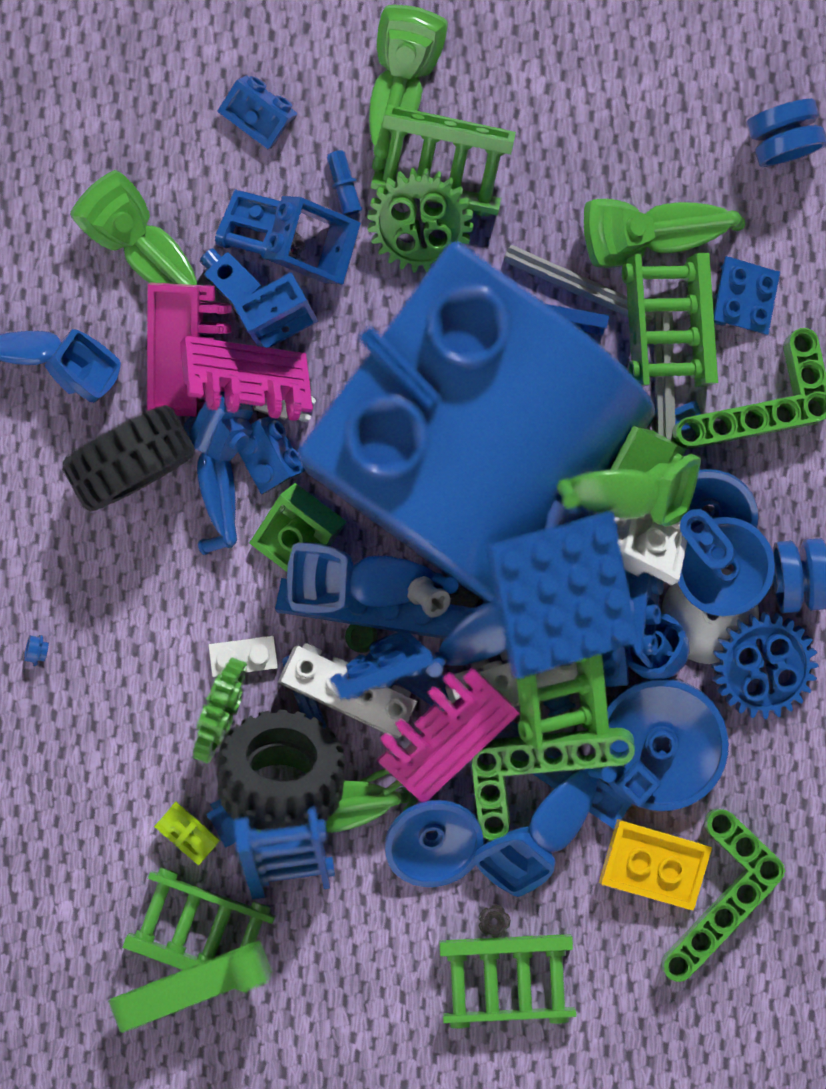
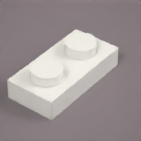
(256, 652)

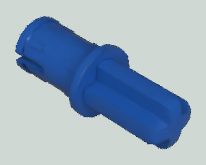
(344, 183)

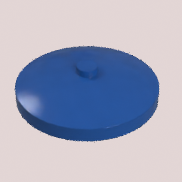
(674, 736)

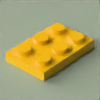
(655, 864)

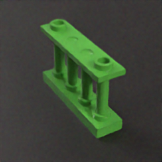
(463, 135)
(697, 304)
(592, 713)
(522, 950)
(174, 951)

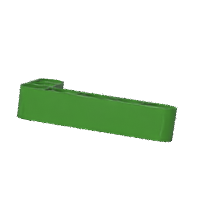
(766, 411)
(539, 762)
(728, 899)
(240, 968)

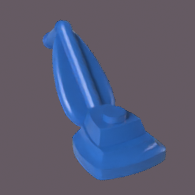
(75, 363)
(219, 439)
(327, 579)
(471, 640)
(524, 856)

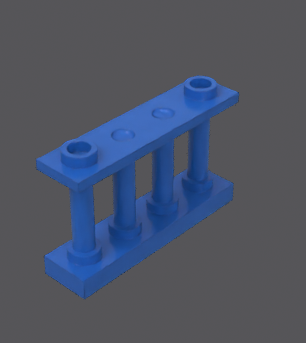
(282, 854)

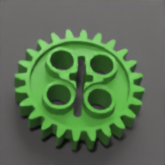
(390, 223)
(217, 714)

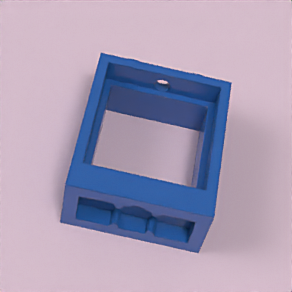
(341, 235)
(274, 308)

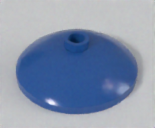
(726, 494)
(745, 586)
(437, 856)

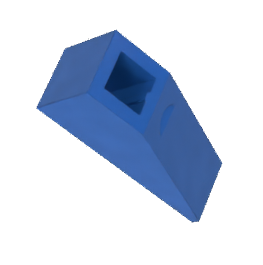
(647, 614)

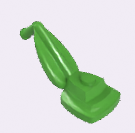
(409, 48)
(117, 218)
(619, 230)
(631, 494)
(362, 804)

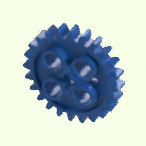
(792, 656)

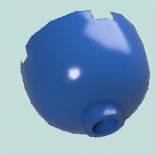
(671, 653)

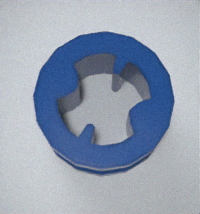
(559, 705)

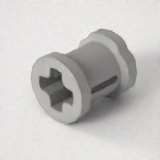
(433, 600)

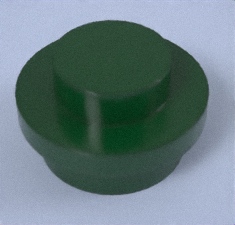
(360, 637)

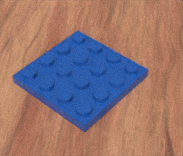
(562, 594)

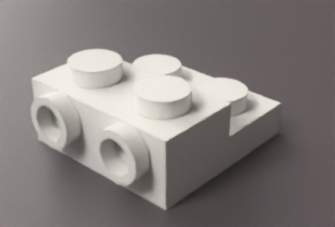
(651, 547)

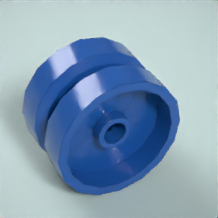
(786, 132)
(800, 575)

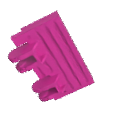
(171, 315)
(246, 376)
(447, 737)

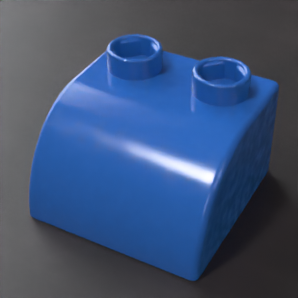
(514, 416)

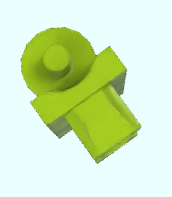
(187, 833)

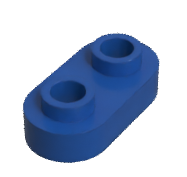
(707, 539)

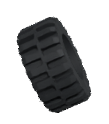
(127, 458)
(287, 741)

